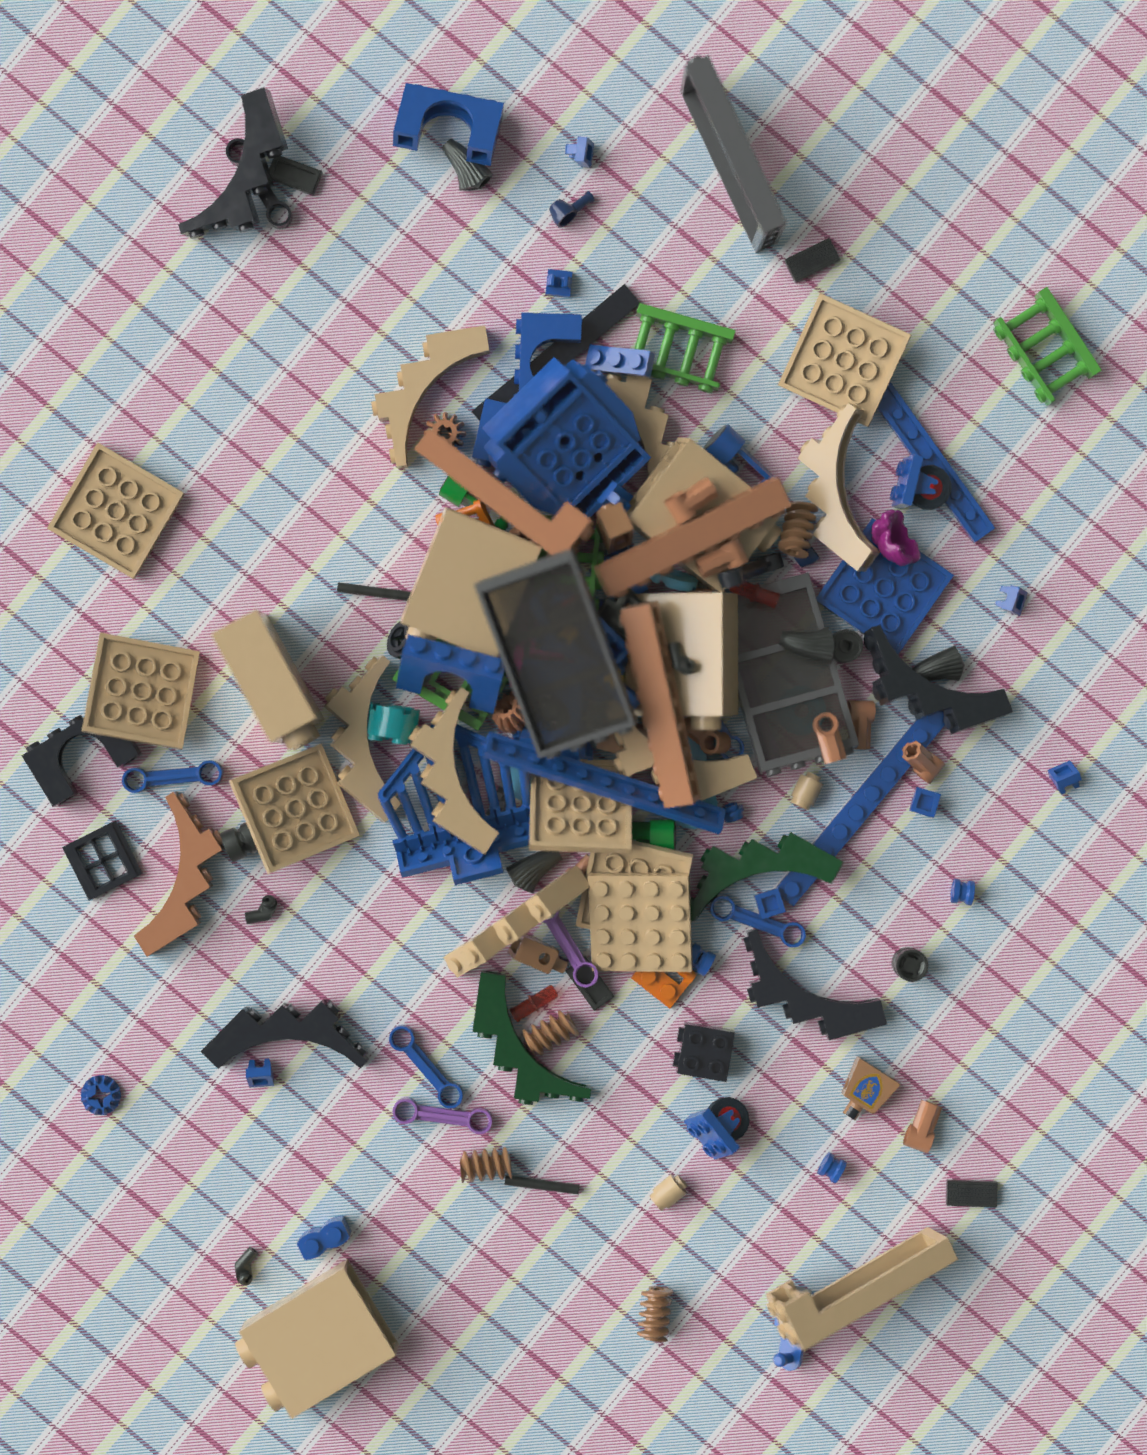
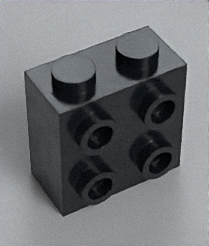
(704, 1051)

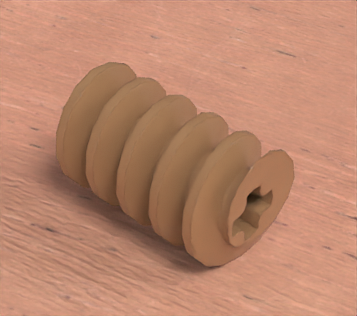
(795, 529)
(550, 1033)
(485, 1165)
(655, 1313)

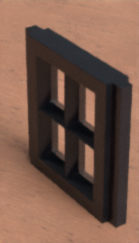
(122, 850)

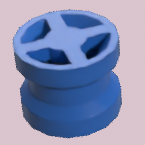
(962, 891)
(832, 1167)

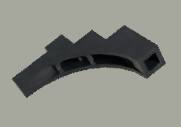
(235, 204)
(925, 698)
(837, 1017)
(317, 1027)

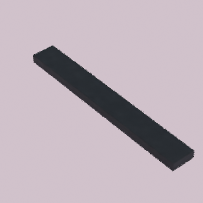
(592, 328)

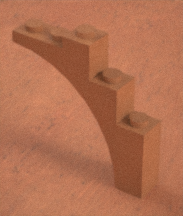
(195, 848)

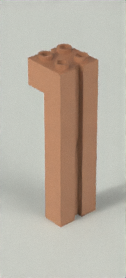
(560, 534)

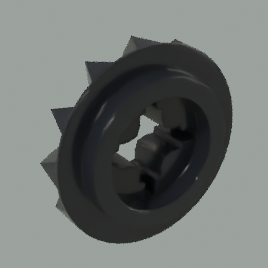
(394, 645)

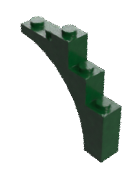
(794, 855)
(532, 1076)

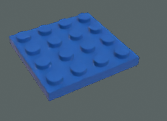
(885, 594)

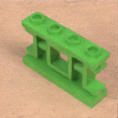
(441, 693)

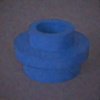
(733, 812)

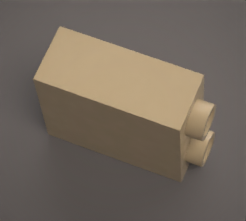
(676, 472)
(444, 592)
(709, 636)
(269, 680)
(316, 1340)

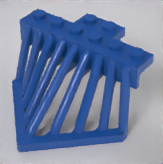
(440, 848)

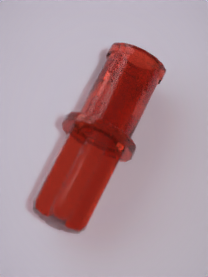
(756, 593)
(534, 1003)

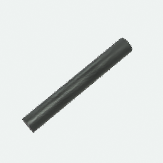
(373, 591)
(542, 1184)

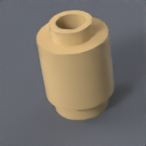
(806, 790)
(668, 1192)

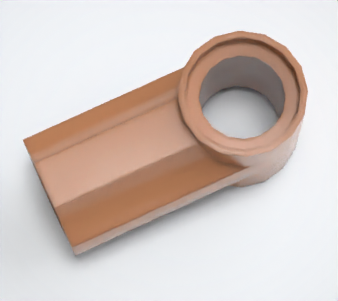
(686, 503)
(727, 555)
(862, 716)
(706, 738)
(830, 741)
(925, 763)
(921, 1132)

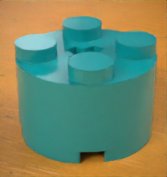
(392, 722)

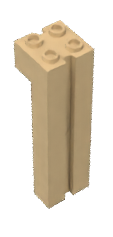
(812, 1318)

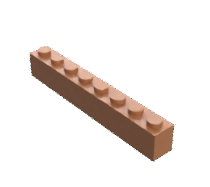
(692, 537)
(660, 704)

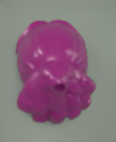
(893, 540)

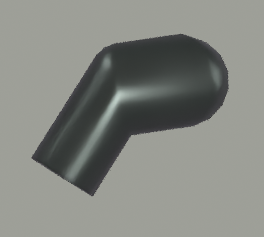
(678, 661)
(264, 911)
(243, 1266)

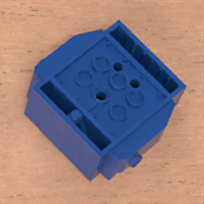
(559, 404)

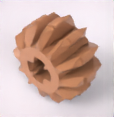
(448, 425)
(508, 714)

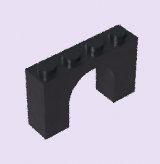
(47, 765)

